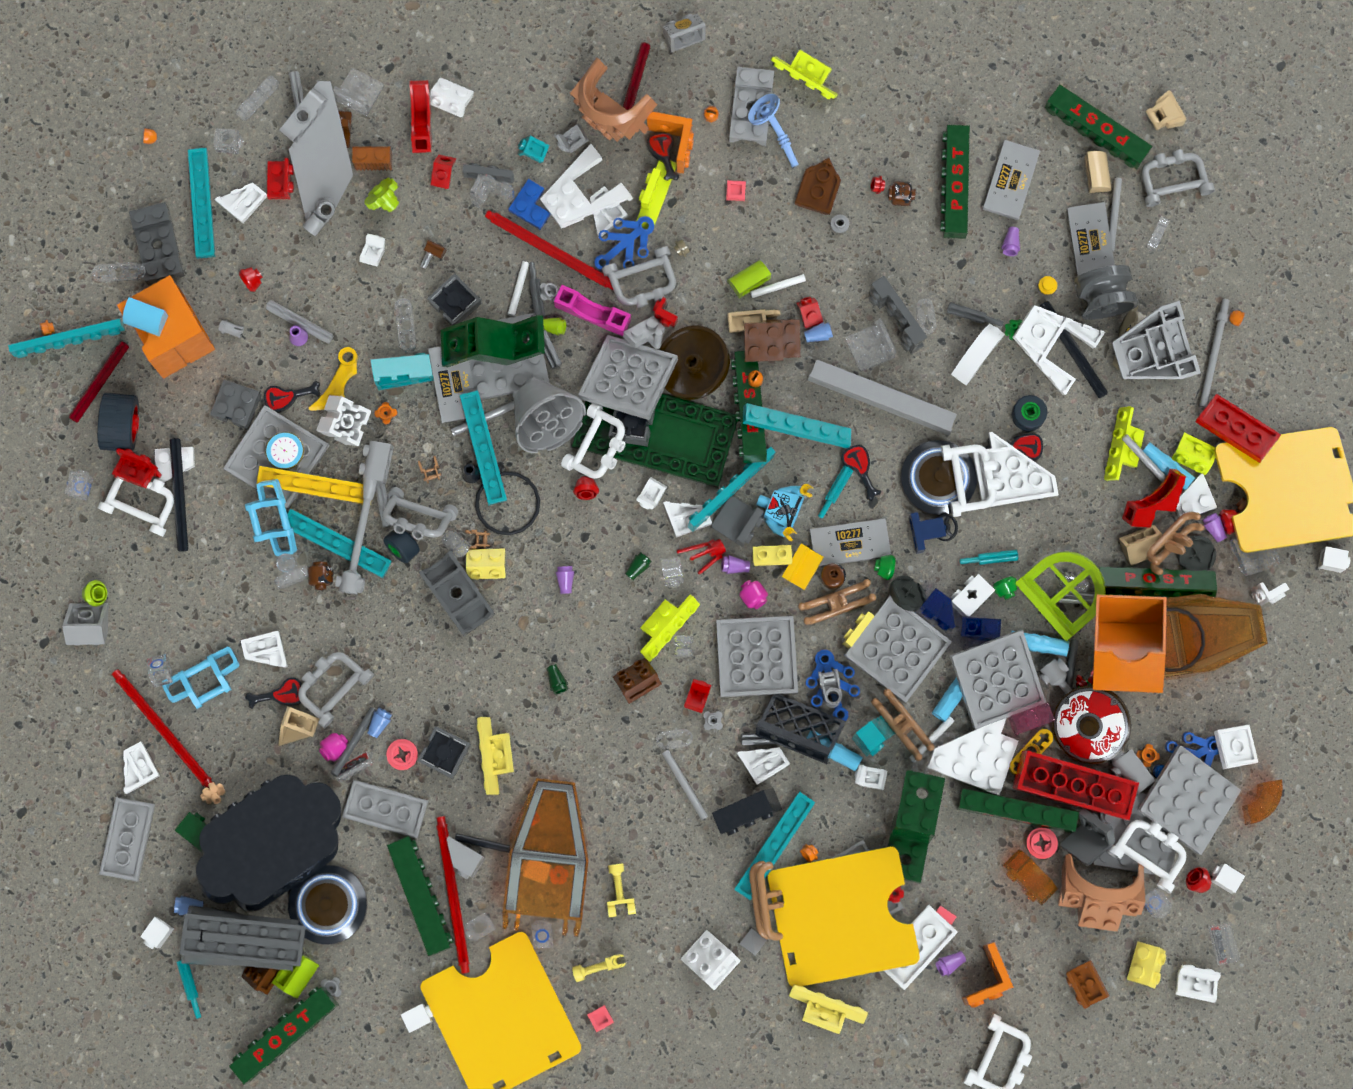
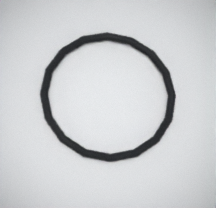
(518, 530)
(1202, 640)

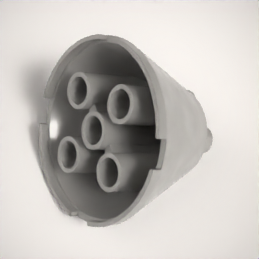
(545, 416)

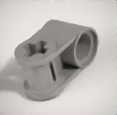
(829, 684)

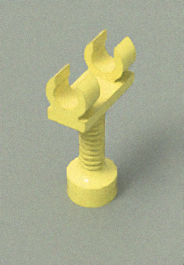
(616, 871)
(610, 963)

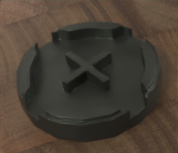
(1198, 556)
(907, 593)

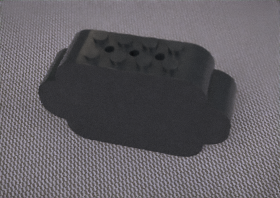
(268, 842)

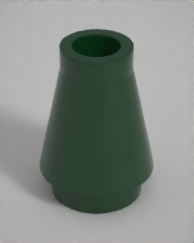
(638, 565)
(557, 681)

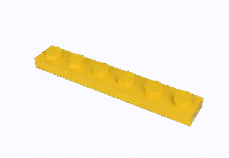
(313, 484)

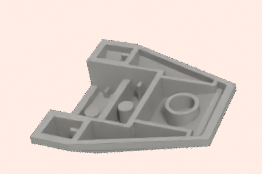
(1156, 347)

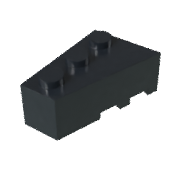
(747, 811)

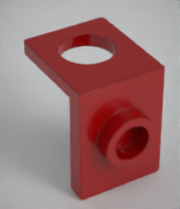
(442, 171)

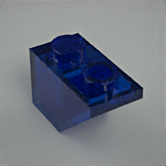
(940, 609)
(980, 628)

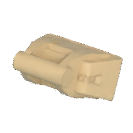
(1169, 111)

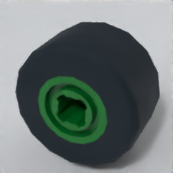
(1023, 415)
(401, 545)

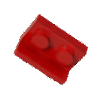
(279, 179)

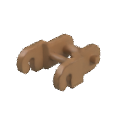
(431, 469)
(484, 534)

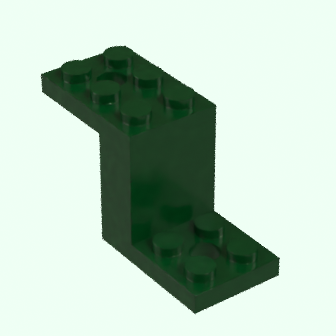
(492, 341)
(916, 821)

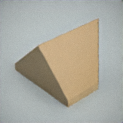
(296, 726)

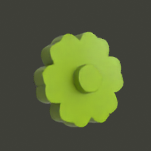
(383, 196)

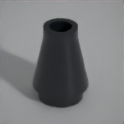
(470, 477)

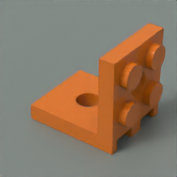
(675, 126)
(1000, 972)

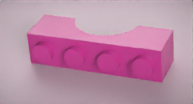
(581, 307)

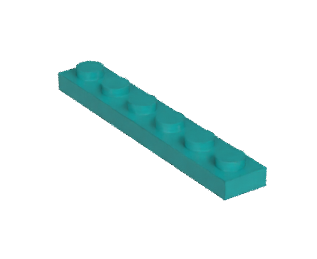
(201, 203)
(61, 339)
(796, 425)
(483, 448)
(724, 494)
(337, 543)
(778, 839)

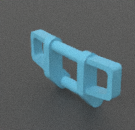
(278, 501)
(210, 661)

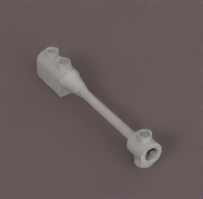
(374, 472)
(1125, 764)

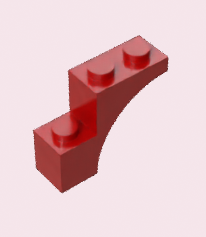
(420, 116)
(1165, 498)

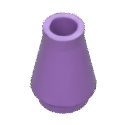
(1011, 244)
(299, 339)
(1215, 527)
(734, 565)
(565, 579)
(950, 963)

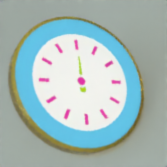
(284, 450)

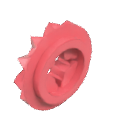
(406, 746)
(1046, 835)

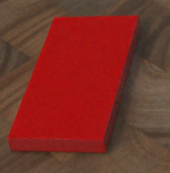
(1238, 428)

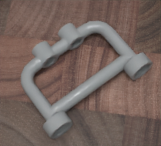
(1177, 157)
(641, 300)
(419, 530)
(322, 666)

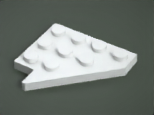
(1017, 475)
(977, 757)

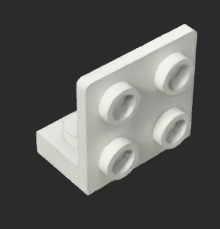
(710, 959)

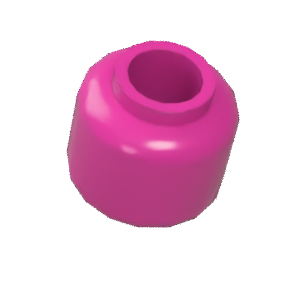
(753, 594)
(333, 747)

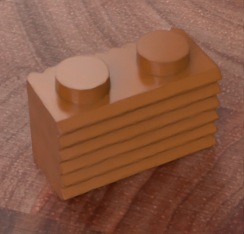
(372, 158)

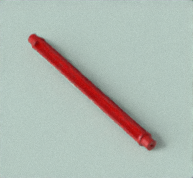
(549, 249)
(162, 728)
(453, 897)

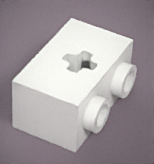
(982, 592)

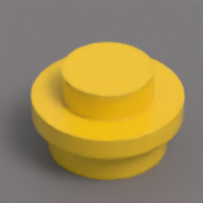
(1047, 285)

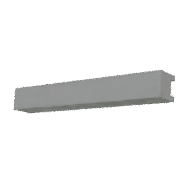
(882, 397)

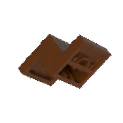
(772, 340)

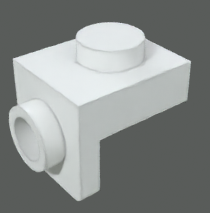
(373, 250)
(651, 494)
(870, 777)

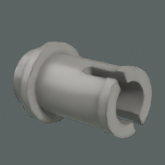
(230, 328)

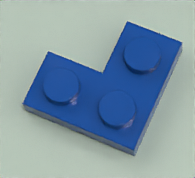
(525, 205)

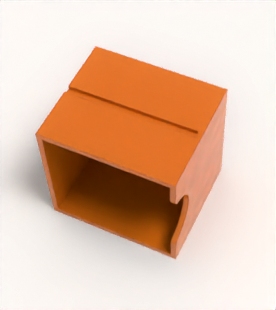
(182, 336)
(1130, 643)

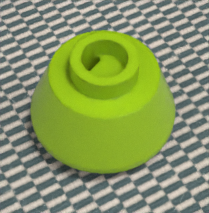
(94, 593)

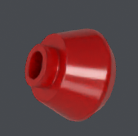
(251, 278)
(586, 488)
(1226, 518)
(1198, 880)

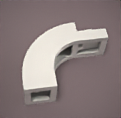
(977, 354)

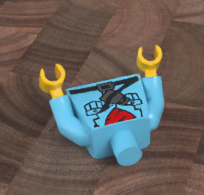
(784, 508)

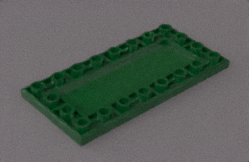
(683, 440)

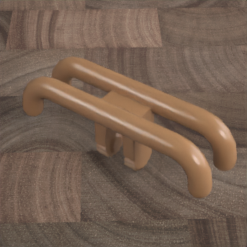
(1173, 541)
(837, 603)
(903, 724)
(760, 902)

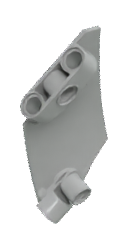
(318, 155)

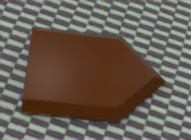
(819, 188)

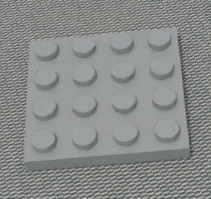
(628, 377)
(500, 380)
(251, 451)
(898, 649)
(757, 656)
(997, 679)
(1189, 799)
(1139, 841)

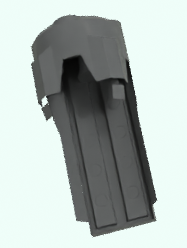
(239, 939)

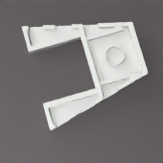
(566, 200)
(1040, 332)

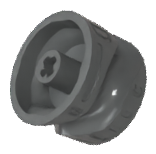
(1105, 292)

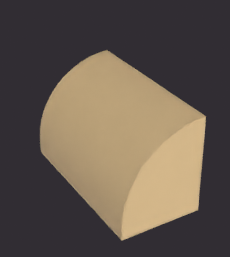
(1097, 172)
(1138, 543)

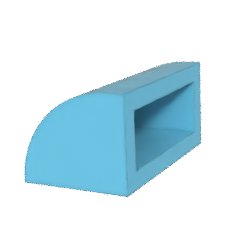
(144, 316)

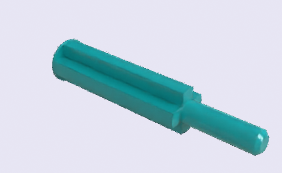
(836, 489)
(993, 557)
(189, 986)

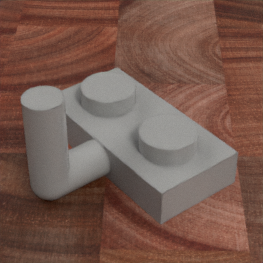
(646, 331)

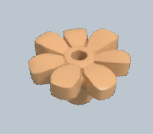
(212, 793)

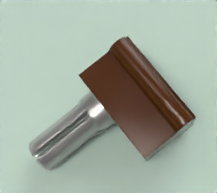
(432, 249)

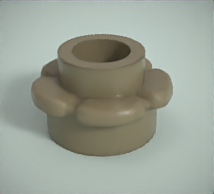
(681, 248)

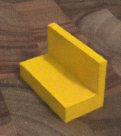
(803, 566)

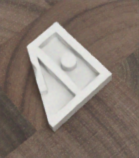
(242, 201)
(605, 218)
(163, 461)
(1196, 498)
(680, 514)
(265, 649)
(763, 763)
(138, 767)

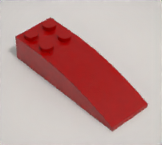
(1075, 785)

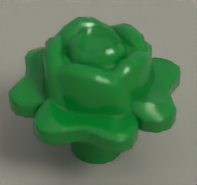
(1012, 327)

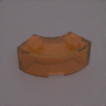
(1264, 803)
(1030, 877)

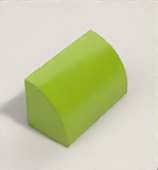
(749, 278)
(295, 981)

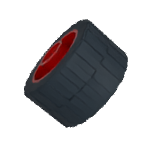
(118, 421)

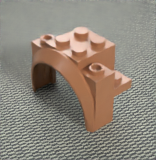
(605, 113)
(1098, 905)

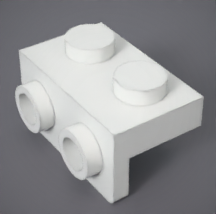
(450, 97)
(1262, 596)
(1197, 983)

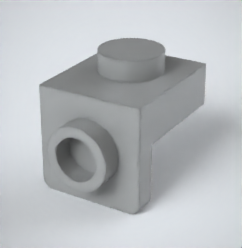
(572, 139)

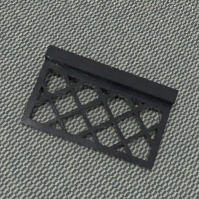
(796, 742)

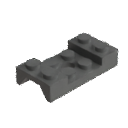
(154, 225)
(883, 294)
(470, 608)

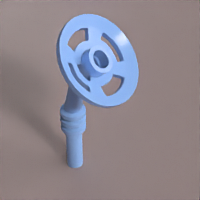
(768, 114)

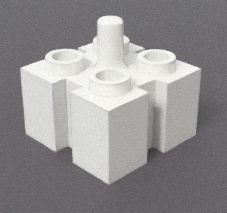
(343, 420)

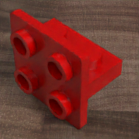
(135, 468)

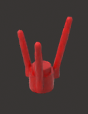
(714, 548)

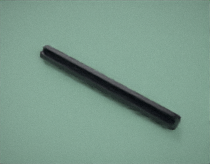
(1079, 358)
(179, 495)

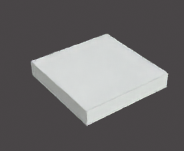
(1236, 746)

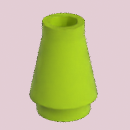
(555, 325)

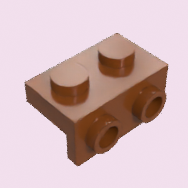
(1086, 984)

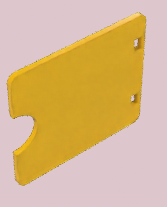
(1294, 492)
(841, 918)
(503, 1019)

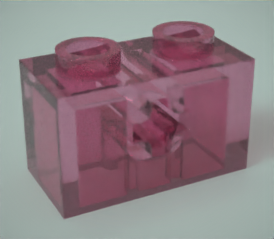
(1031, 719)

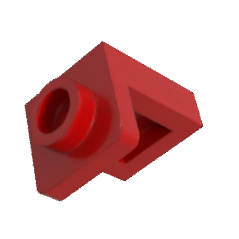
(810, 312)
(666, 318)
(697, 695)

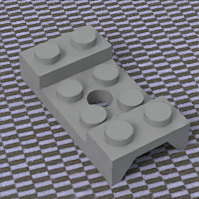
(749, 87)

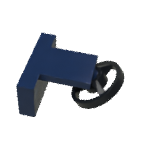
(930, 530)

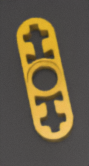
(1036, 737)

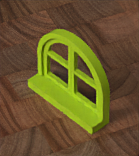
(1048, 606)

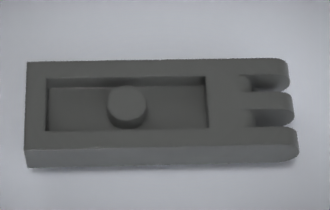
(473, 169)

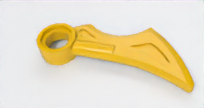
(342, 375)

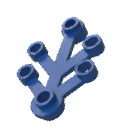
(627, 240)
(826, 666)
(1205, 749)

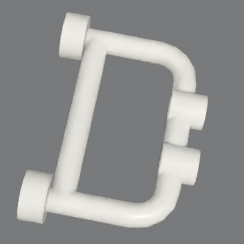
(616, 444)
(988, 466)
(157, 523)
(1170, 840)
(1023, 1057)

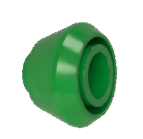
(885, 566)
(1006, 587)

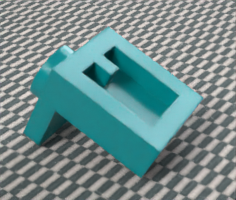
(533, 148)

